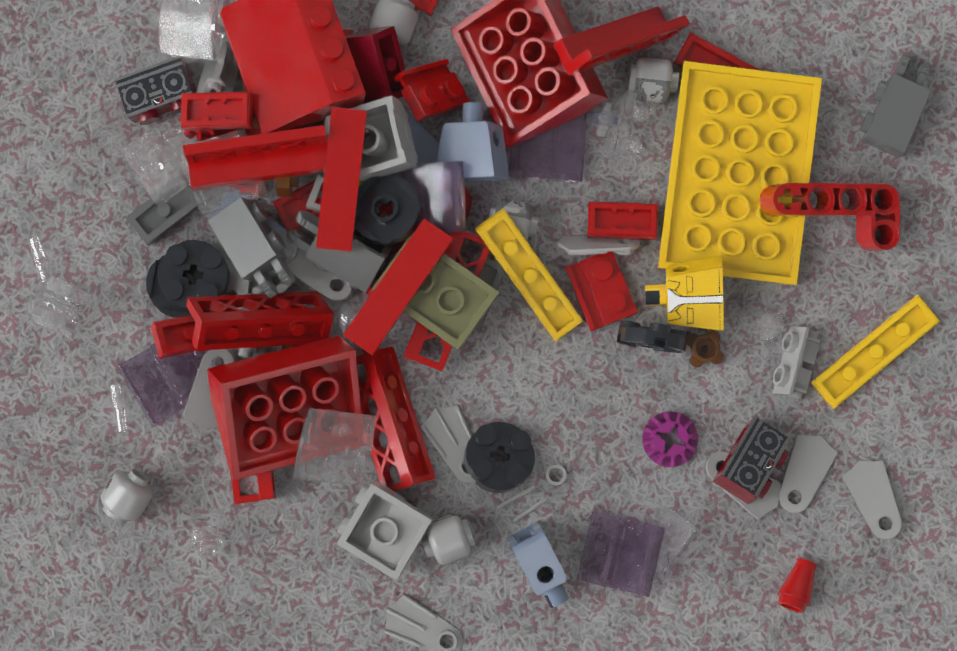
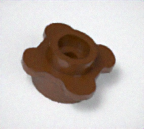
(710, 340)

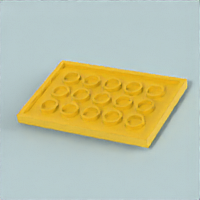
(729, 143)

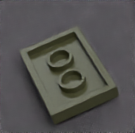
(449, 301)

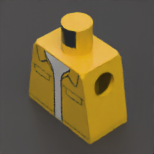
(691, 293)

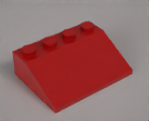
(292, 60)
(519, 69)
(268, 396)

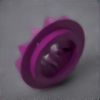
(655, 445)

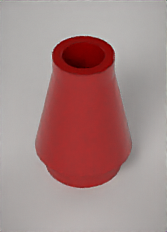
(798, 587)

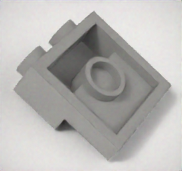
(383, 529)

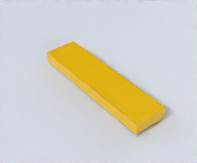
(528, 274)
(875, 351)

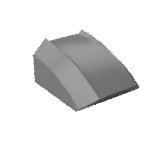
(387, 139)

